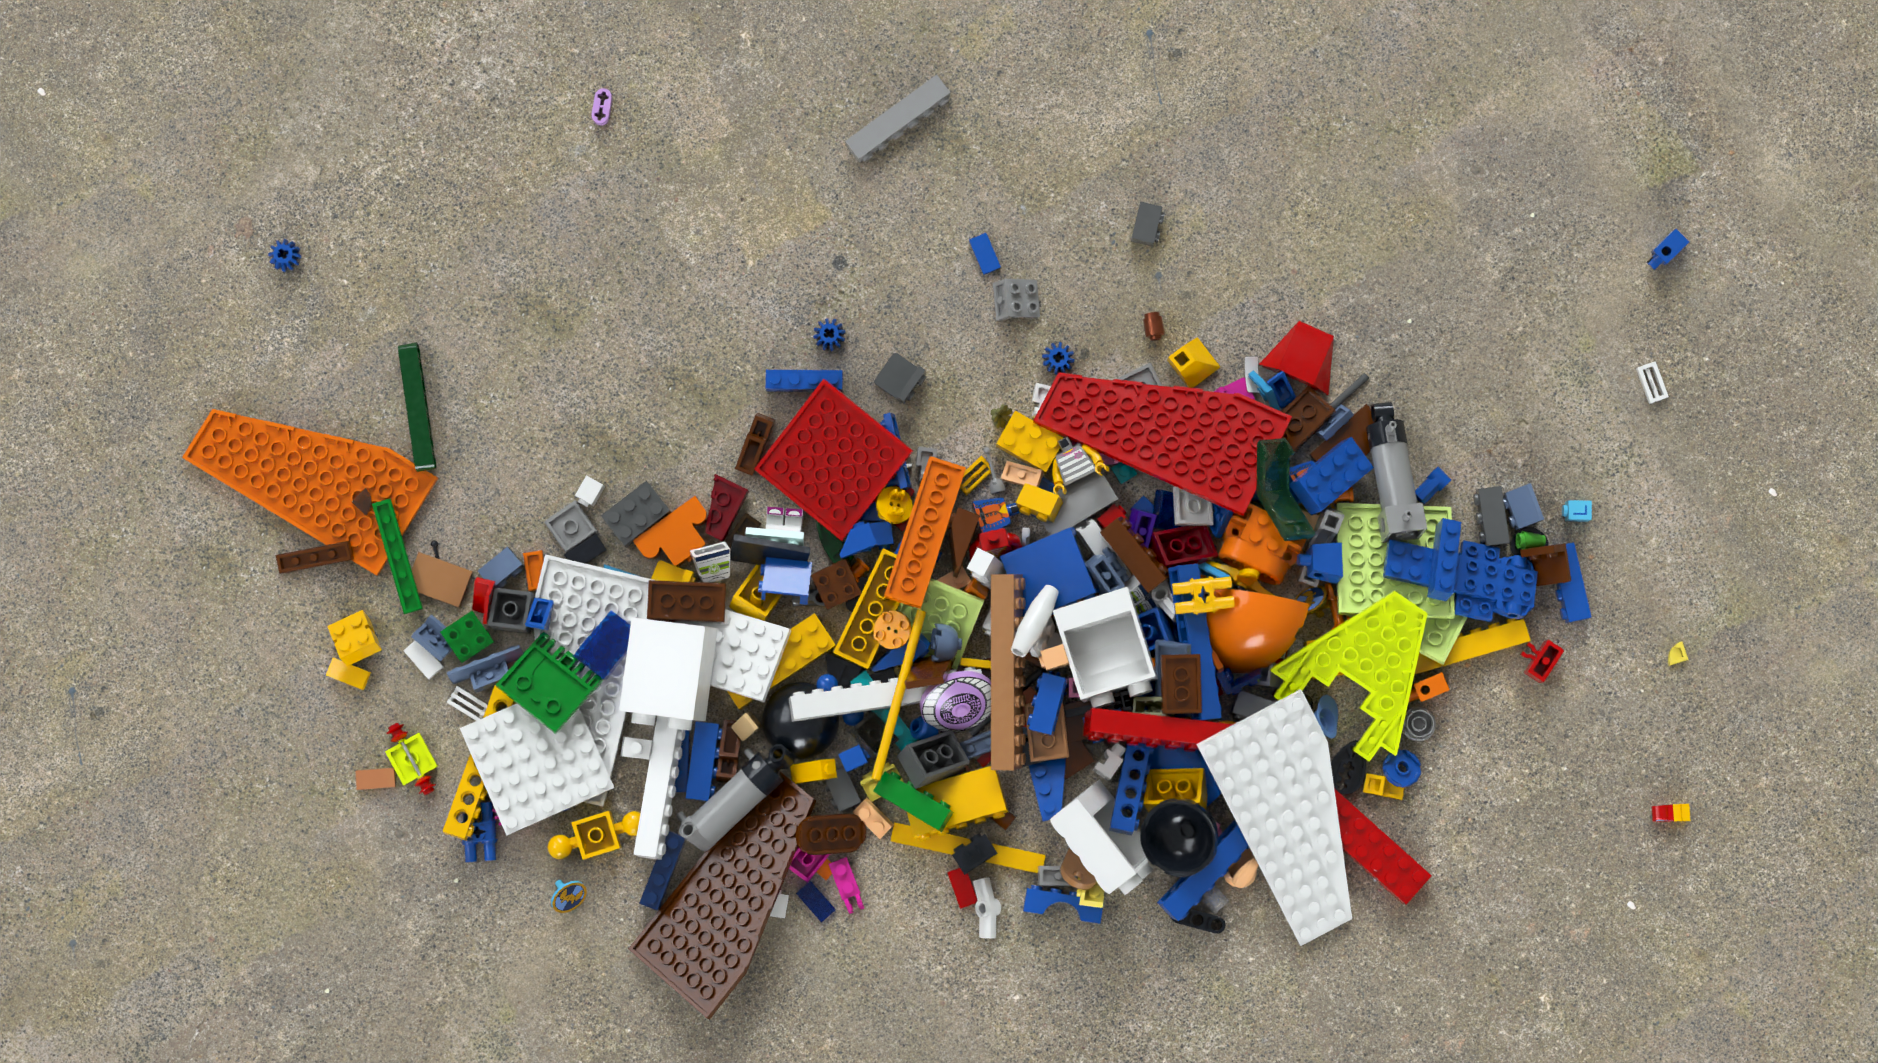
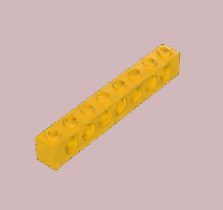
(452, 826)

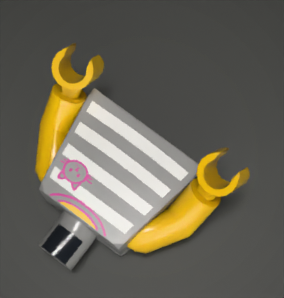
(1074, 463)

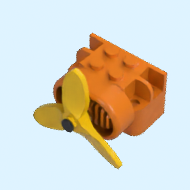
(1256, 551)

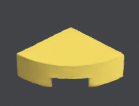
(1677, 654)

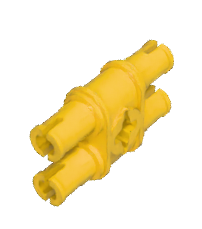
(1197, 604)

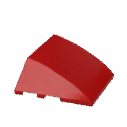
(1303, 356)

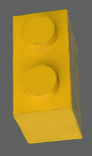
(1039, 503)

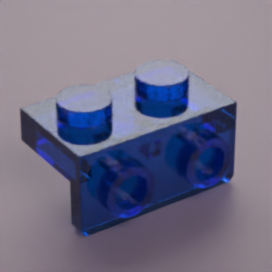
(1164, 510)

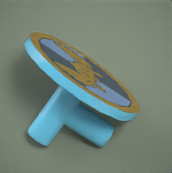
(568, 896)

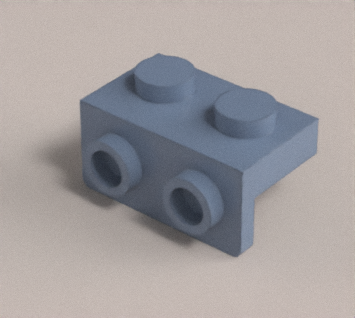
(431, 639)

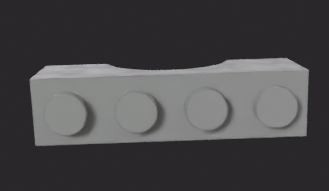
(1325, 529)

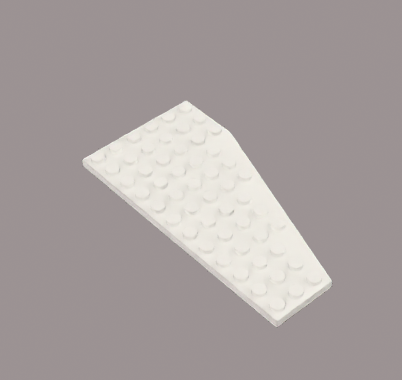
(581, 601)
(1284, 801)

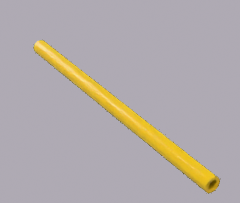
(898, 695)

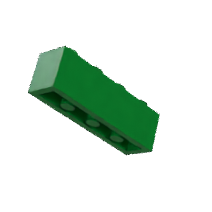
(914, 802)

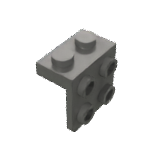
(900, 378)

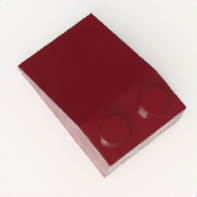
(1183, 546)

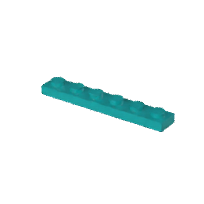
(901, 729)

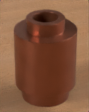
(1153, 326)

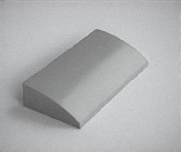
(1081, 501)

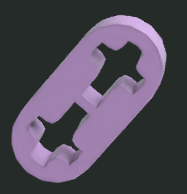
(606, 107)

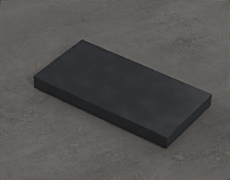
(755, 550)

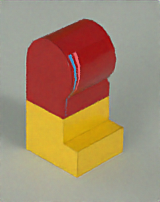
(1671, 812)

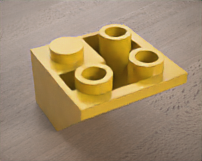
(1193, 363)

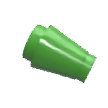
(1529, 540)

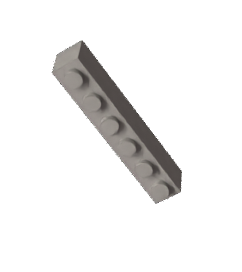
(897, 119)

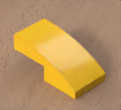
(348, 674)
(1381, 786)

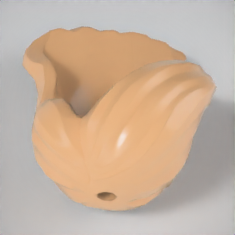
(1243, 871)

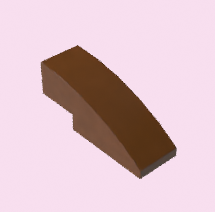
(754, 443)
(728, 753)

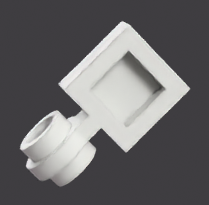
(1039, 395)

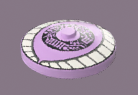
(957, 703)

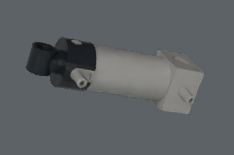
(1400, 513)

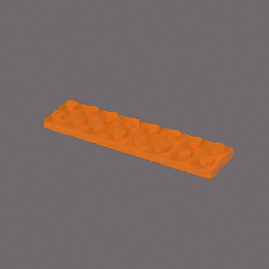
(924, 532)

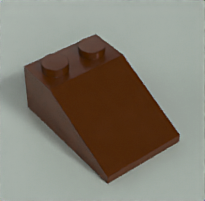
(962, 528)

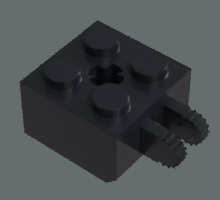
(974, 854)

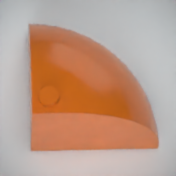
(1255, 629)

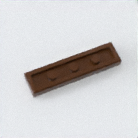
(314, 557)

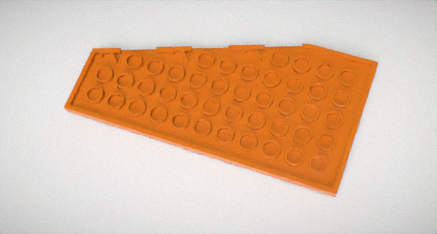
(312, 479)

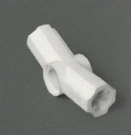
(1167, 602)
(986, 908)

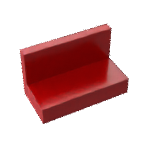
(483, 597)

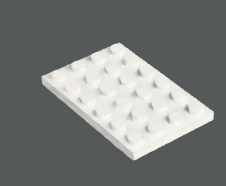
(745, 654)

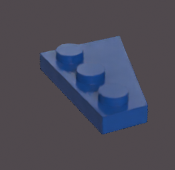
(1048, 783)

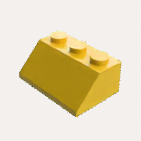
(1176, 784)

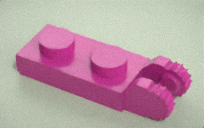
(846, 882)

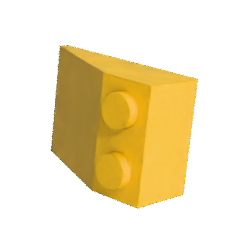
(748, 599)

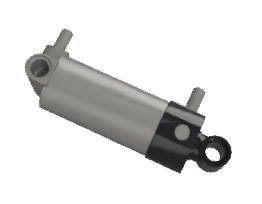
(736, 797)

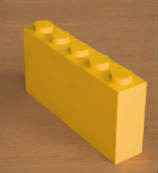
(971, 798)

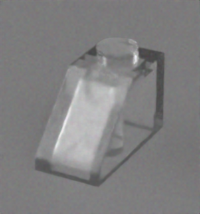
(1214, 900)

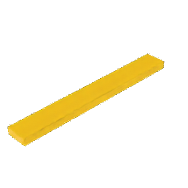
(946, 843)

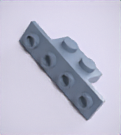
(486, 671)

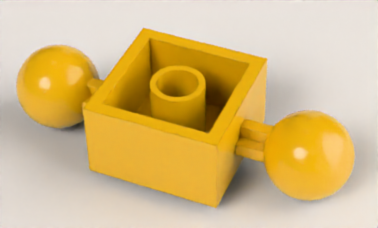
(594, 835)

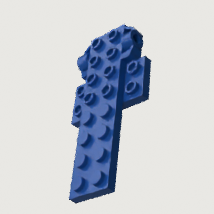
(1481, 579)

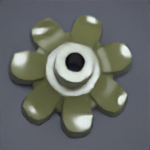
(1000, 415)

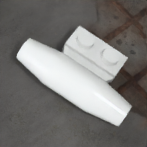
(1036, 624)

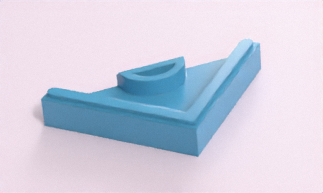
(1265, 390)

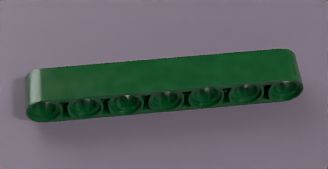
(417, 407)

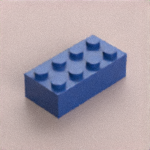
(1331, 476)

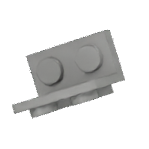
(1016, 299)

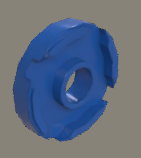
(1399, 778)

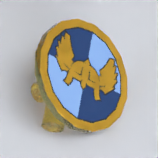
(1316, 598)

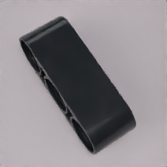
(1206, 921)

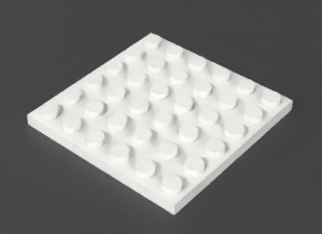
(531, 768)

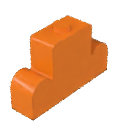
(675, 534)

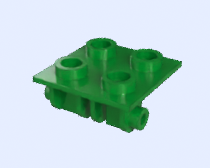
(467, 636)

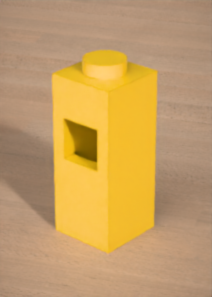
(813, 771)

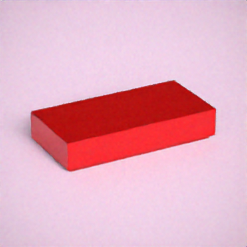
(962, 888)

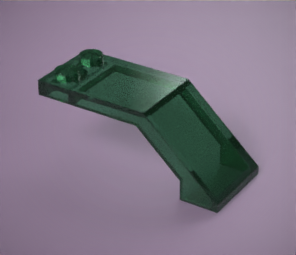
(1274, 492)

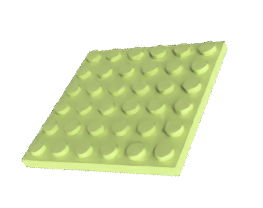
(1365, 560)

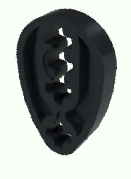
(1356, 775)

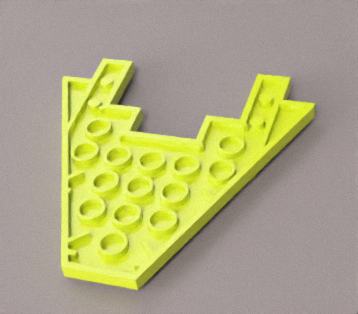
(1375, 651)

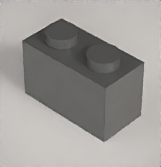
(1147, 223)
(842, 790)

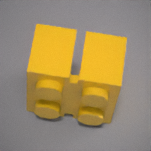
(353, 639)

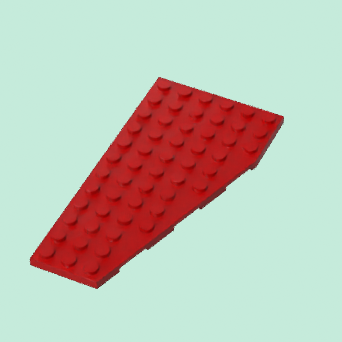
(1172, 433)

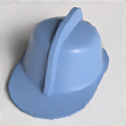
(1327, 716)

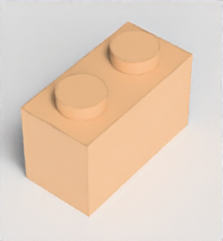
(1054, 658)

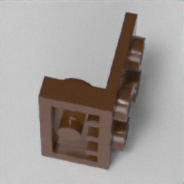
(1550, 563)
(836, 583)

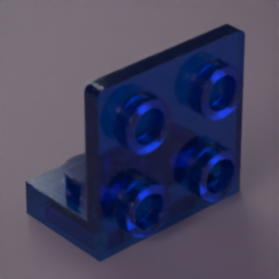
(1235, 686)

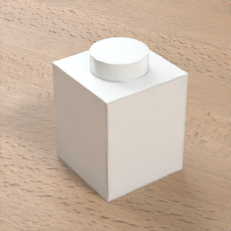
(589, 491)

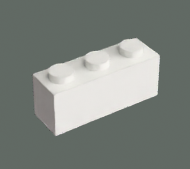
(983, 565)

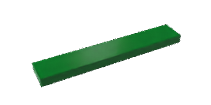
(397, 556)

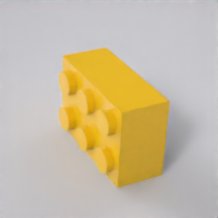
(1029, 442)

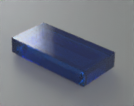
(816, 901)

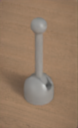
(996, 484)

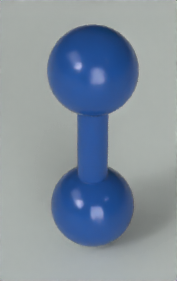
(828, 681)

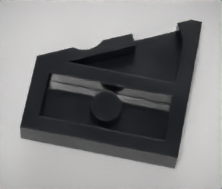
(842, 670)

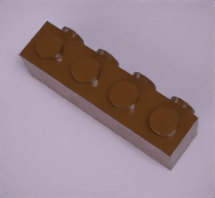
(1135, 554)

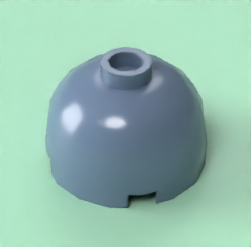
(944, 642)

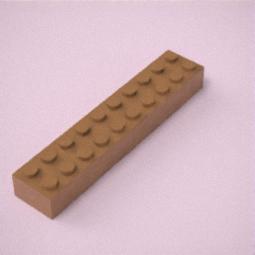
(1007, 673)

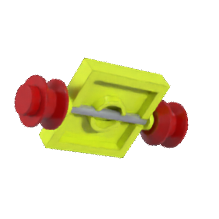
(411, 758)

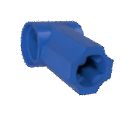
(1435, 482)

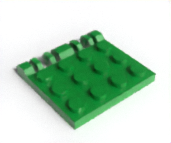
(546, 685)

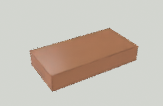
(375, 778)

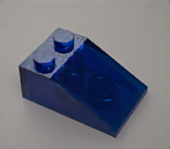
(605, 645)

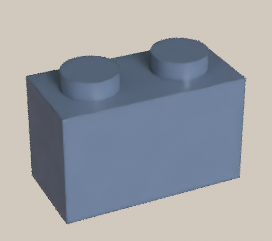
(502, 568)

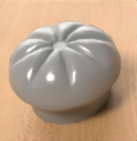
(1419, 724)

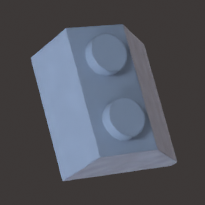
(1522, 507)

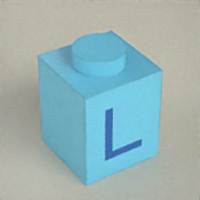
(1577, 510)

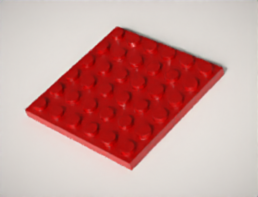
(833, 459)

